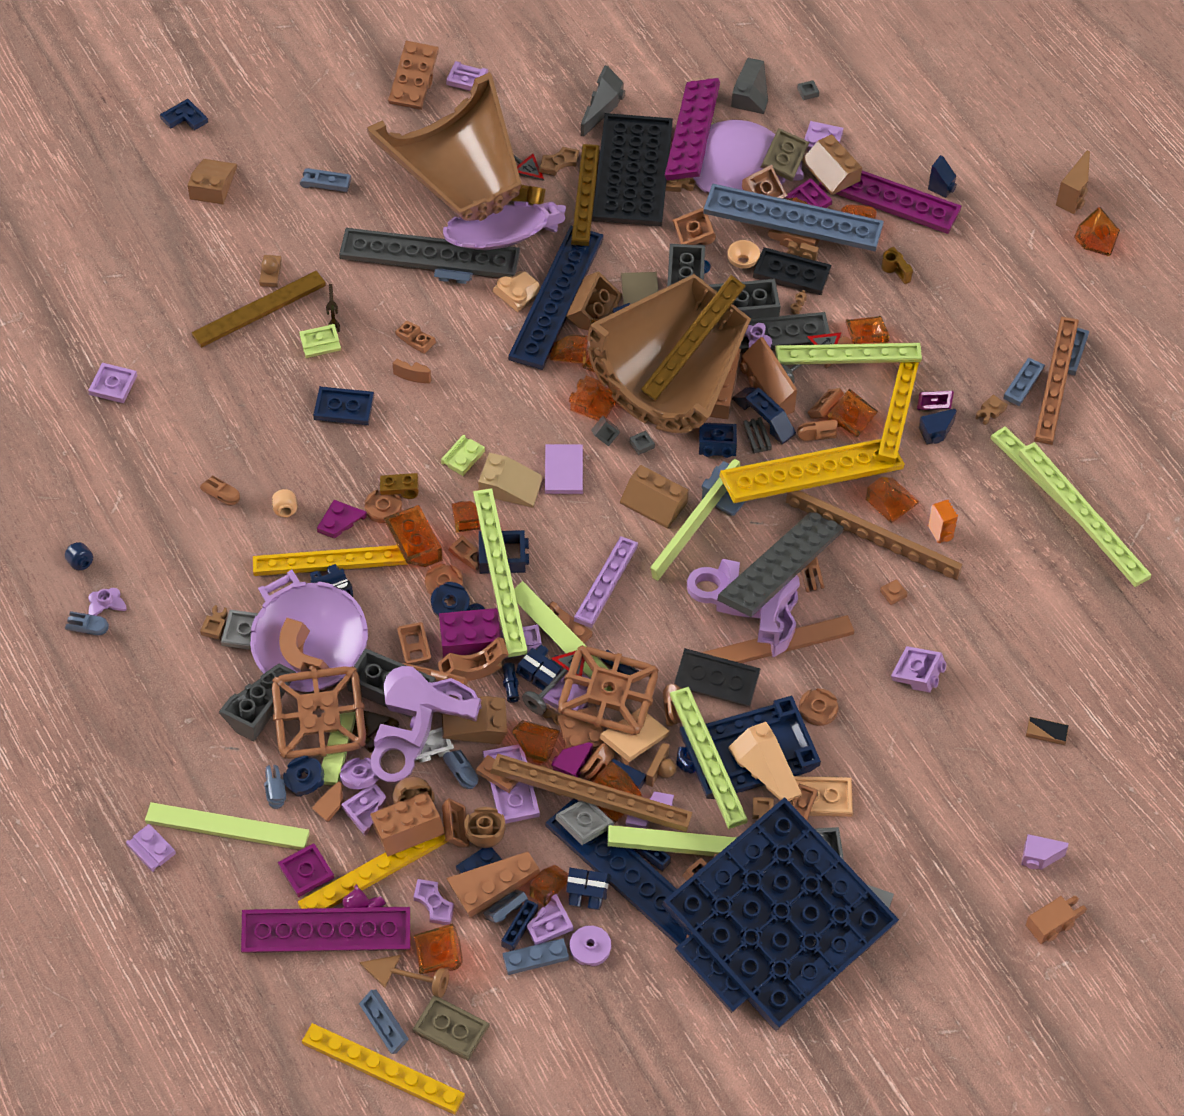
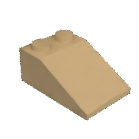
(510, 480)

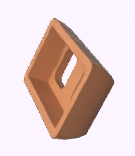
(422, 645)
(458, 827)

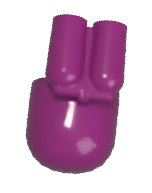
(358, 899)

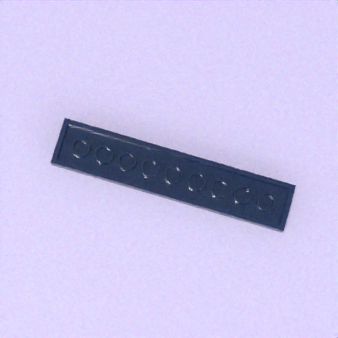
(554, 301)
(629, 876)

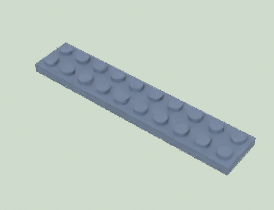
(793, 217)

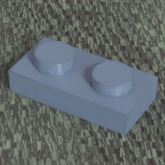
(459, 276)
(501, 908)

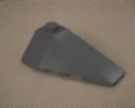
(751, 87)
(603, 100)
(254, 705)

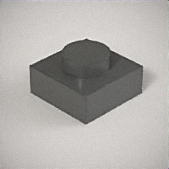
(808, 90)
(642, 442)

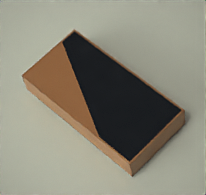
(1047, 730)

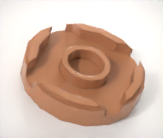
(381, 506)
(441, 574)
(818, 707)

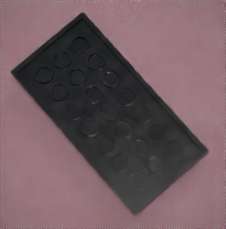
(632, 169)

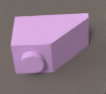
(1041, 851)

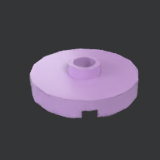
(358, 774)
(586, 954)

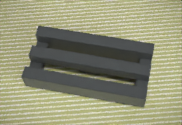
(754, 423)

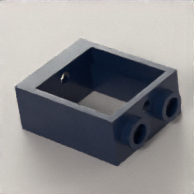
(516, 565)

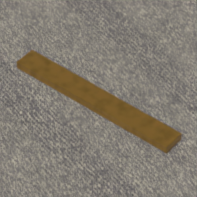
(585, 195)
(258, 309)
(693, 338)

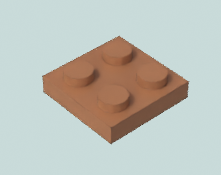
(580, 732)

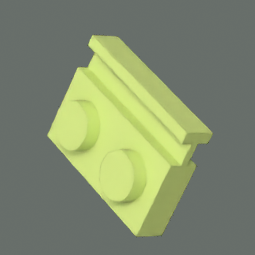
(320, 341)
(463, 455)

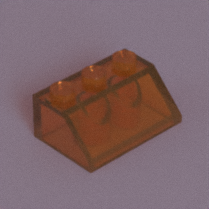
(414, 537)

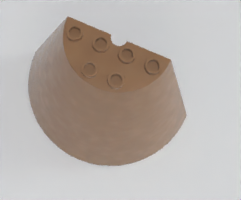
(462, 155)
(639, 337)

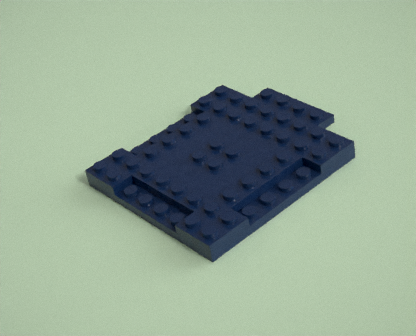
(775, 917)

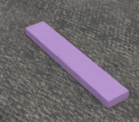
(605, 582)

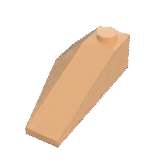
(762, 756)

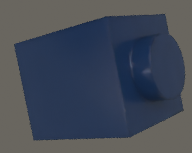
(942, 178)
(936, 426)

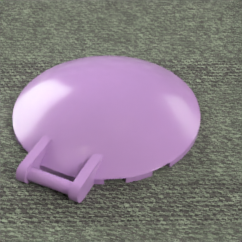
(735, 152)
(503, 229)
(332, 616)

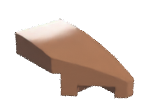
(465, 552)
(330, 802)

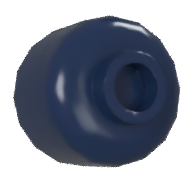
(78, 556)

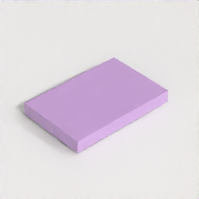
(563, 469)

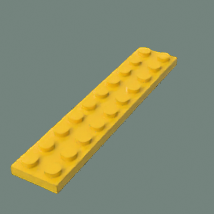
(806, 471)

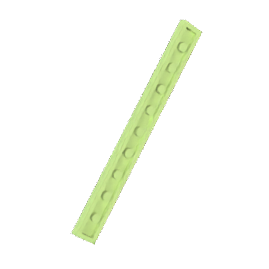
(1085, 514)
(500, 573)

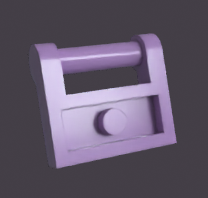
(464, 76)

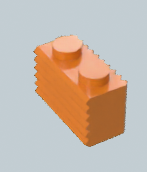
(942, 521)

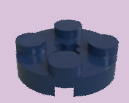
(444, 592)
(310, 783)

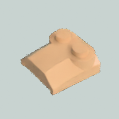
(517, 290)

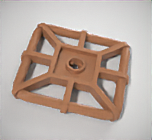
(615, 699)
(328, 721)

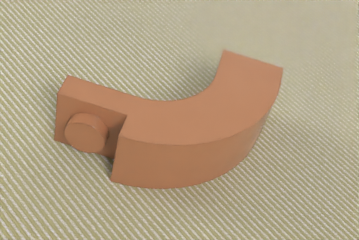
(291, 645)
(478, 664)

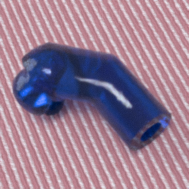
(683, 762)

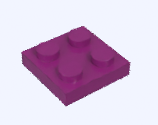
(306, 870)

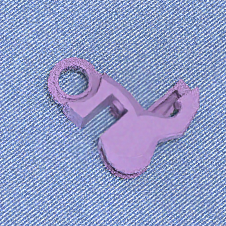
(776, 621)
(413, 695)

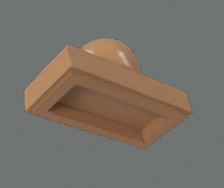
(270, 271)
(660, 766)

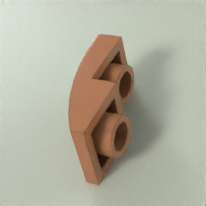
(414, 337)
(415, 373)

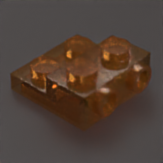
(591, 399)

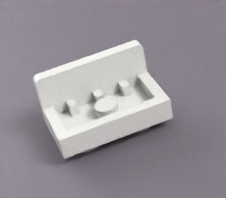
(435, 745)

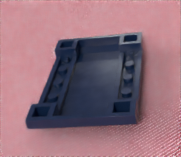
(788, 729)

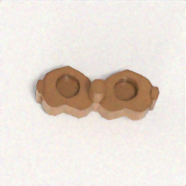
(800, 298)
(550, 712)

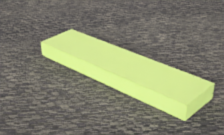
(333, 762)

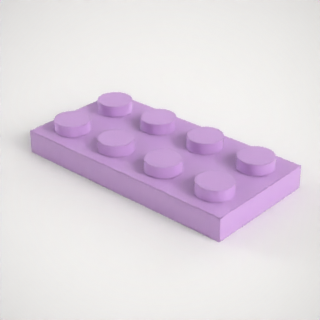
(521, 801)

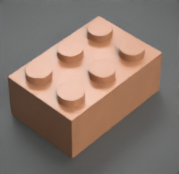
(407, 823)

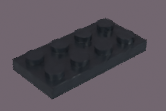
(792, 271)
(717, 677)

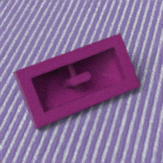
(935, 400)

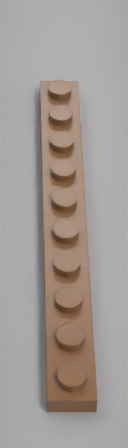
(876, 534)
(591, 792)

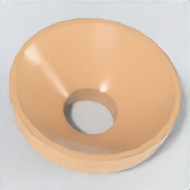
(743, 249)

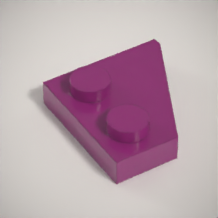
(811, 193)
(339, 518)

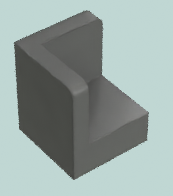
(605, 431)

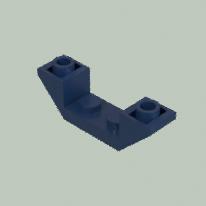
(770, 411)

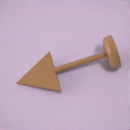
(383, 968)

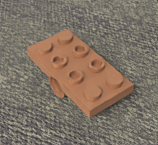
(413, 75)

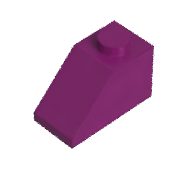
(572, 759)

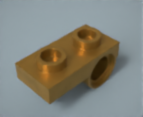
(531, 194)
(894, 262)
(402, 484)

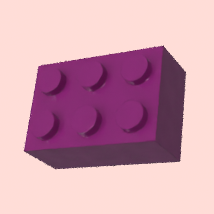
(468, 631)

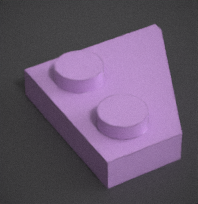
(362, 805)
(550, 922)

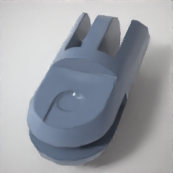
(87, 623)
(461, 769)
(274, 787)

